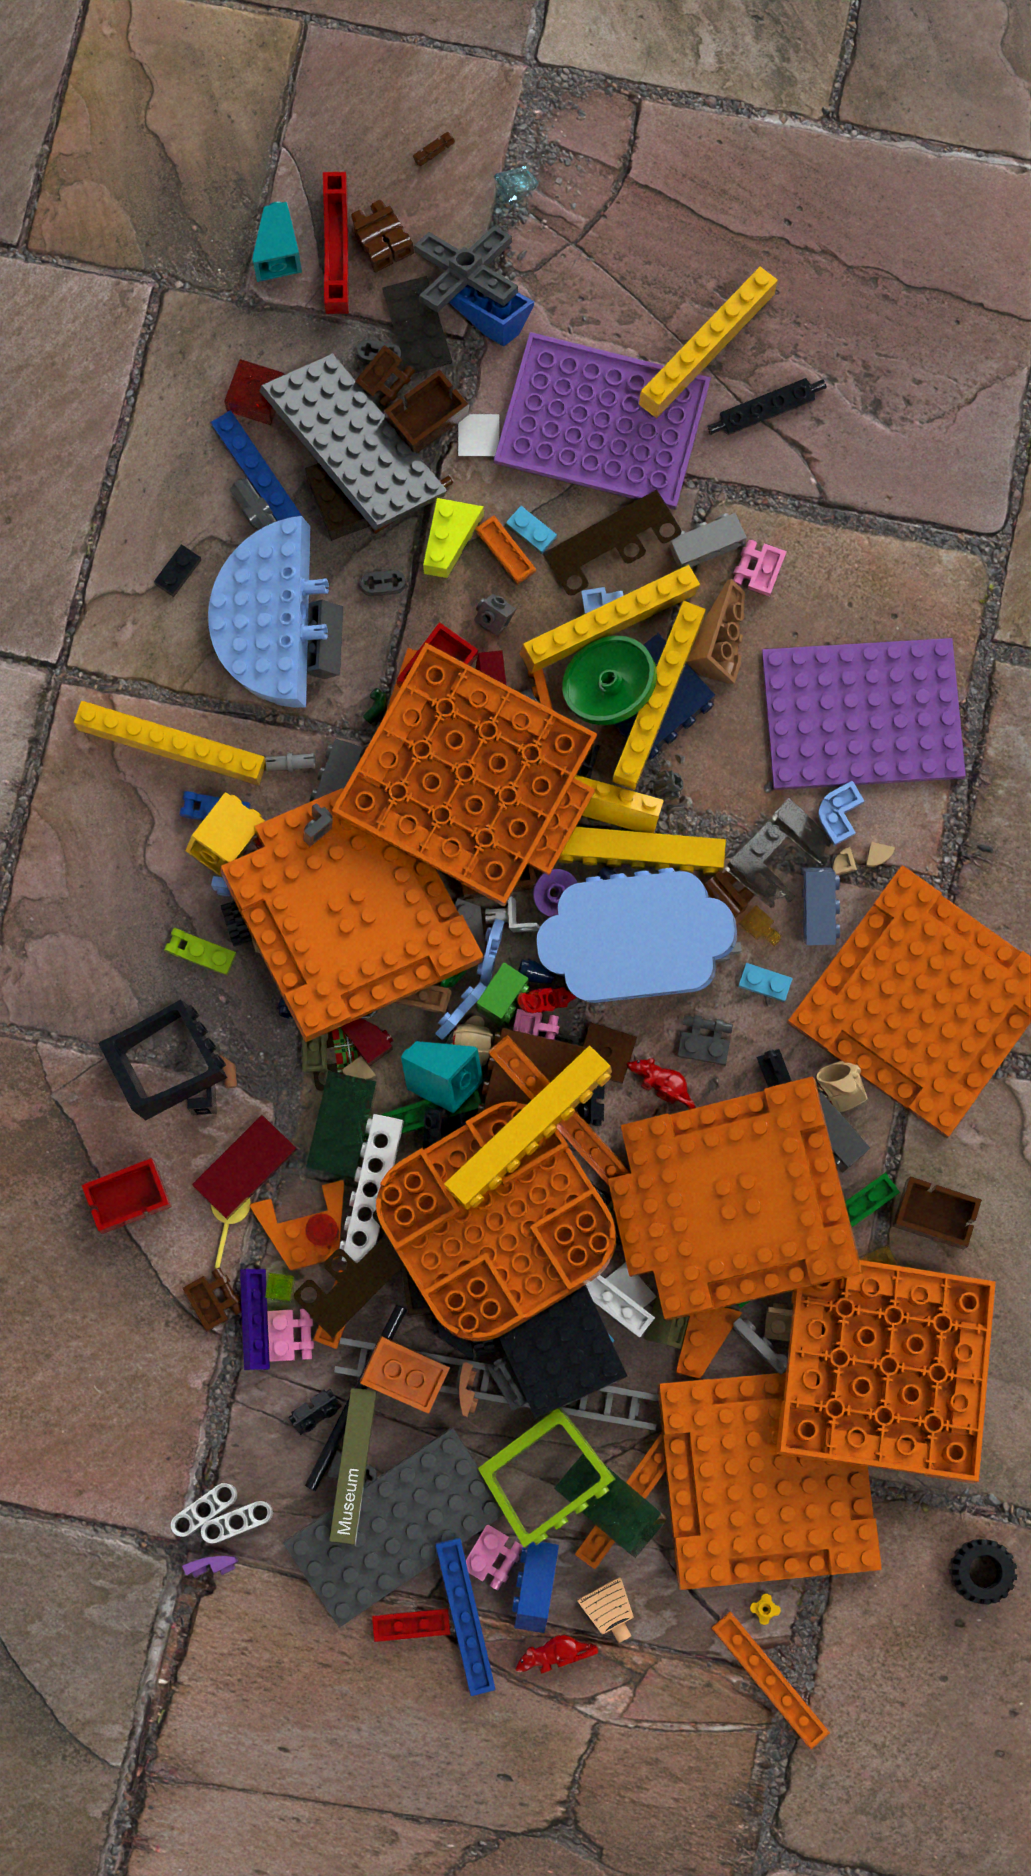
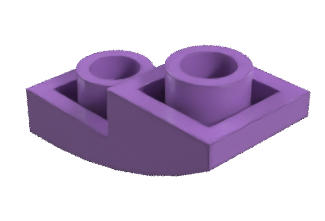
(218, 1563)

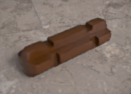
(433, 149)

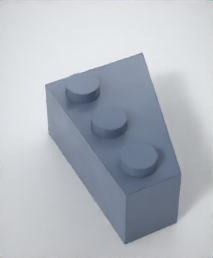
(820, 906)

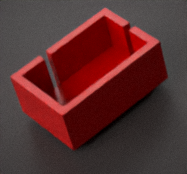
(449, 643)
(126, 1196)

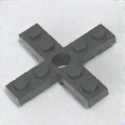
(458, 276)

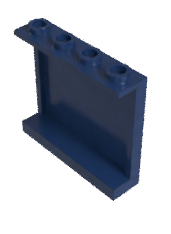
(687, 702)

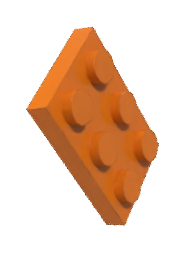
(404, 1374)

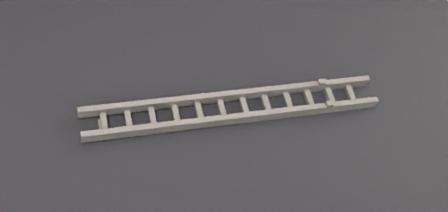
(634, 1408)

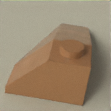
(718, 638)

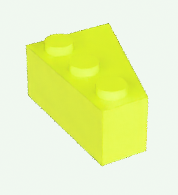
(449, 533)

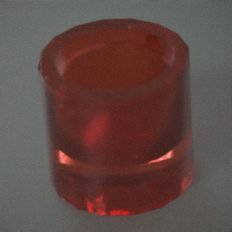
(322, 1231)

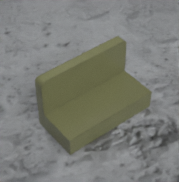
(666, 1332)

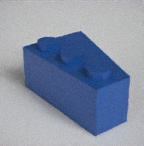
(535, 1586)

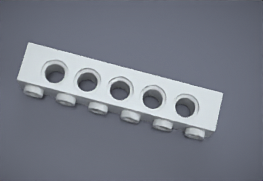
(392, 1129)

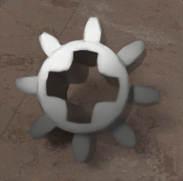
(668, 785)

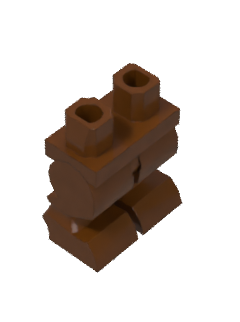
(381, 228)
(722, 888)

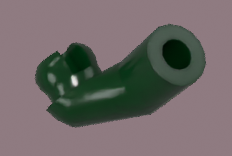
(378, 706)

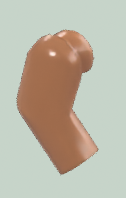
(230, 1071)

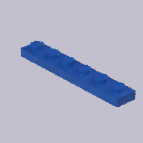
(254, 466)
(465, 1617)

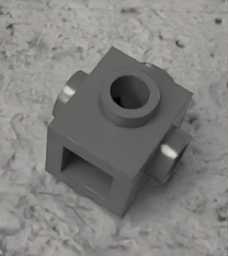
(494, 613)

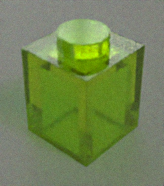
(280, 1287)

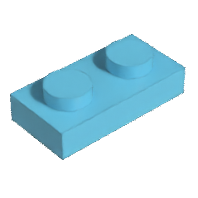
(531, 530)
(765, 982)

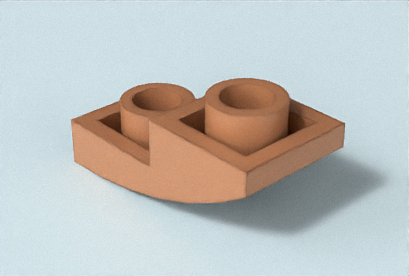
(467, 1400)

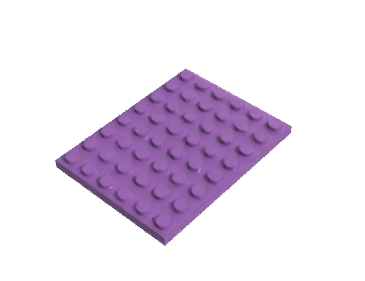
(583, 423)
(863, 714)

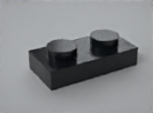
(177, 570)

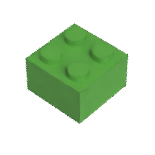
(501, 995)

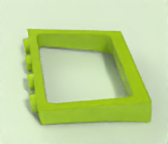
(490, 1468)

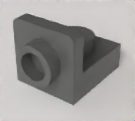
(317, 829)

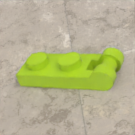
(201, 952)

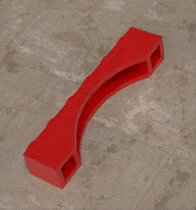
(336, 243)

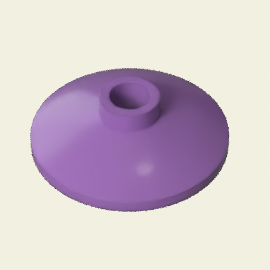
(557, 879)

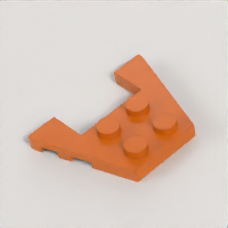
(290, 1235)

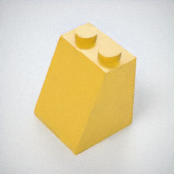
(224, 833)

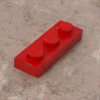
(411, 1625)

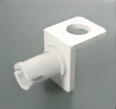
(509, 915)

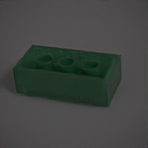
(341, 1125)
(619, 1513)

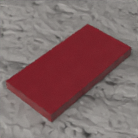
(244, 1167)

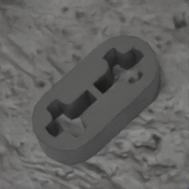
(375, 348)
(384, 588)

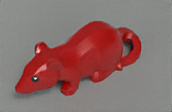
(545, 999)
(669, 1083)
(558, 1650)

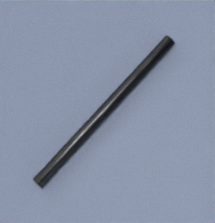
(339, 1429)

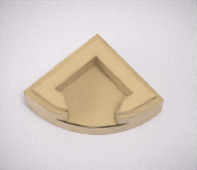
(878, 854)
(844, 862)
(359, 1069)

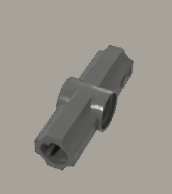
(253, 507)

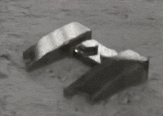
(749, 864)

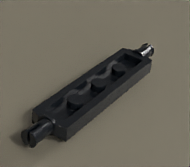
(766, 406)

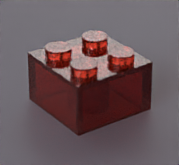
(245, 395)

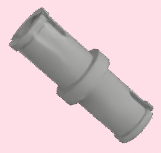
(290, 762)

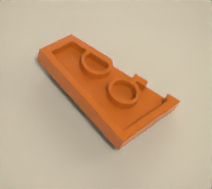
(703, 1339)

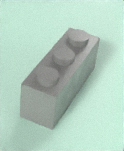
(708, 541)

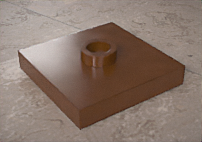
(613, 1047)

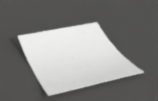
(478, 435)
(631, 1286)

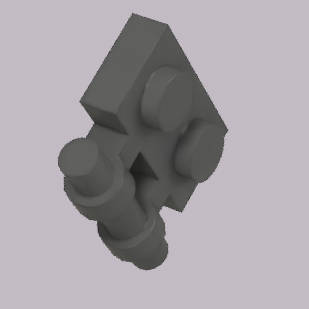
(702, 1047)

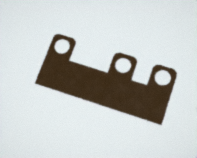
(609, 533)
(354, 1286)

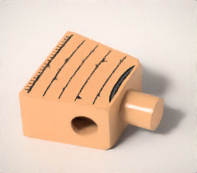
(609, 1609)

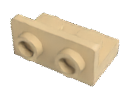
(778, 1322)

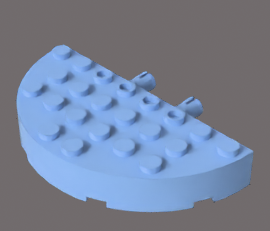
(263, 612)

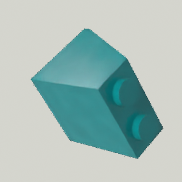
(276, 244)
(442, 1072)

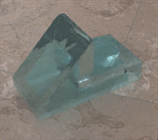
(514, 182)

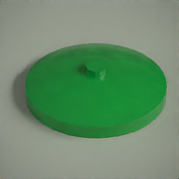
(609, 680)

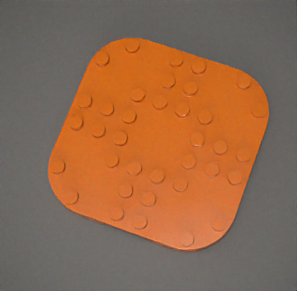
(514, 1251)

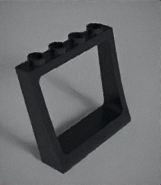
(115, 1052)

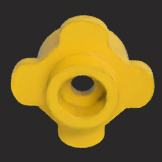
(765, 1601)

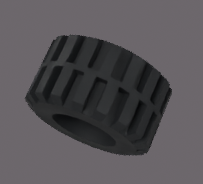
(1004, 1565)

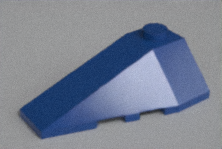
(491, 318)

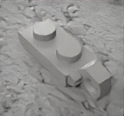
(761, 1346)

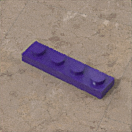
(254, 1319)

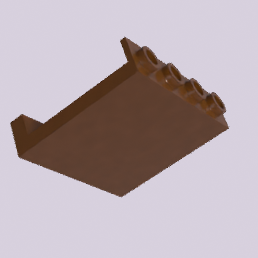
(546, 1054)

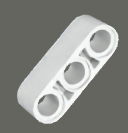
(192, 1514)
(224, 1522)

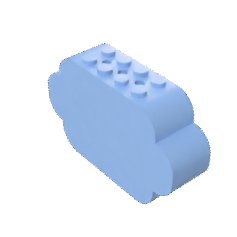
(637, 936)

